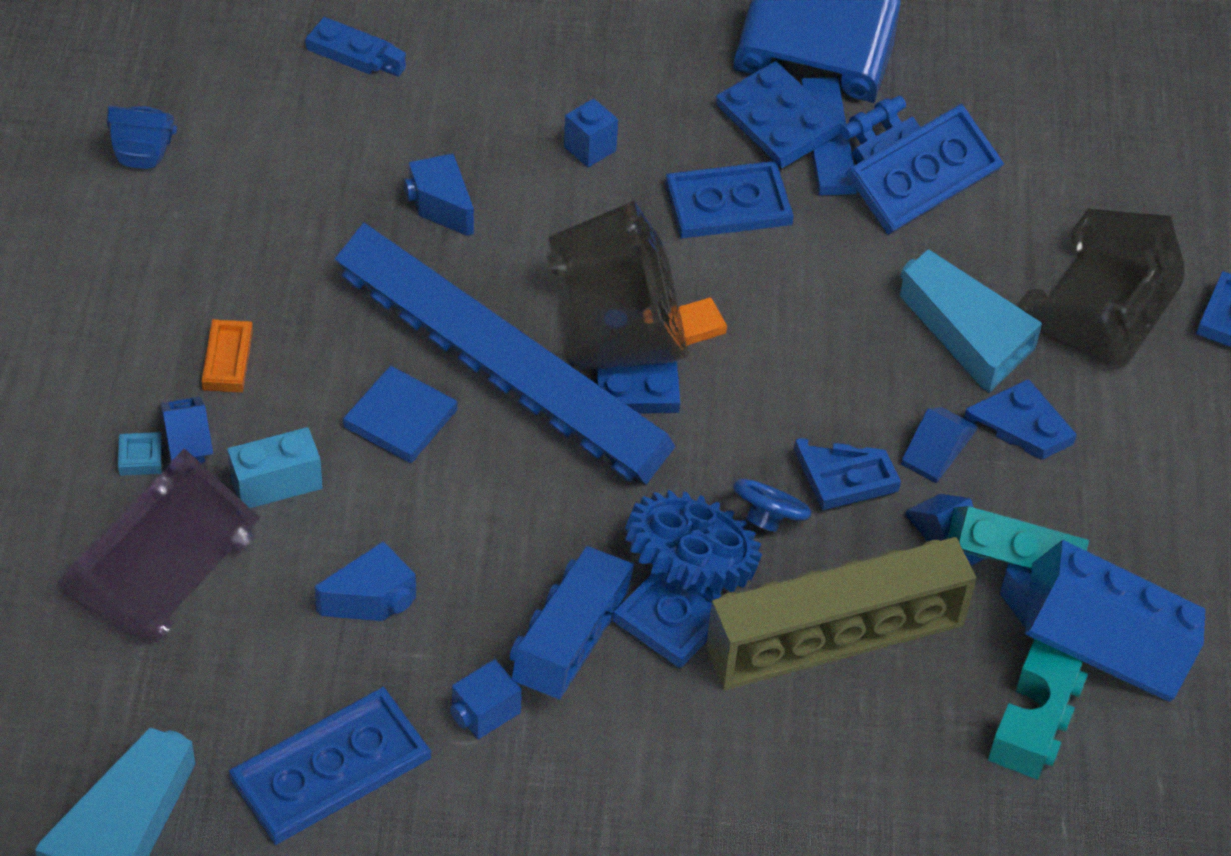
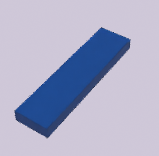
(833, 157)

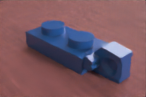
(355, 48)

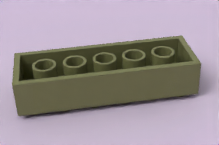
(839, 612)

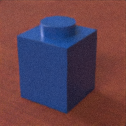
(590, 132)
(485, 699)

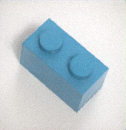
(275, 468)

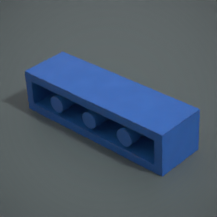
(571, 622)

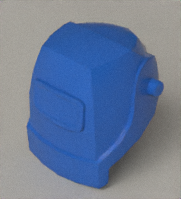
(139, 134)

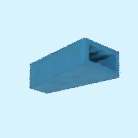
(969, 319)
(128, 803)

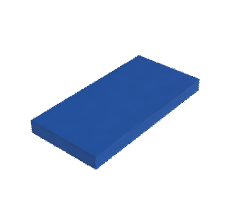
(924, 169)
(329, 765)

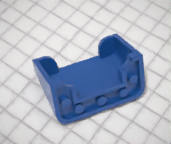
(822, 34)

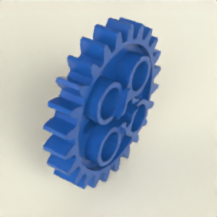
(693, 542)

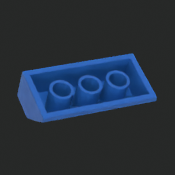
(1113, 619)

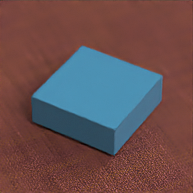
(140, 453)

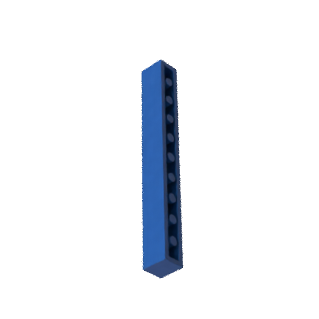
(506, 355)

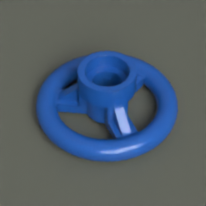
(770, 504)

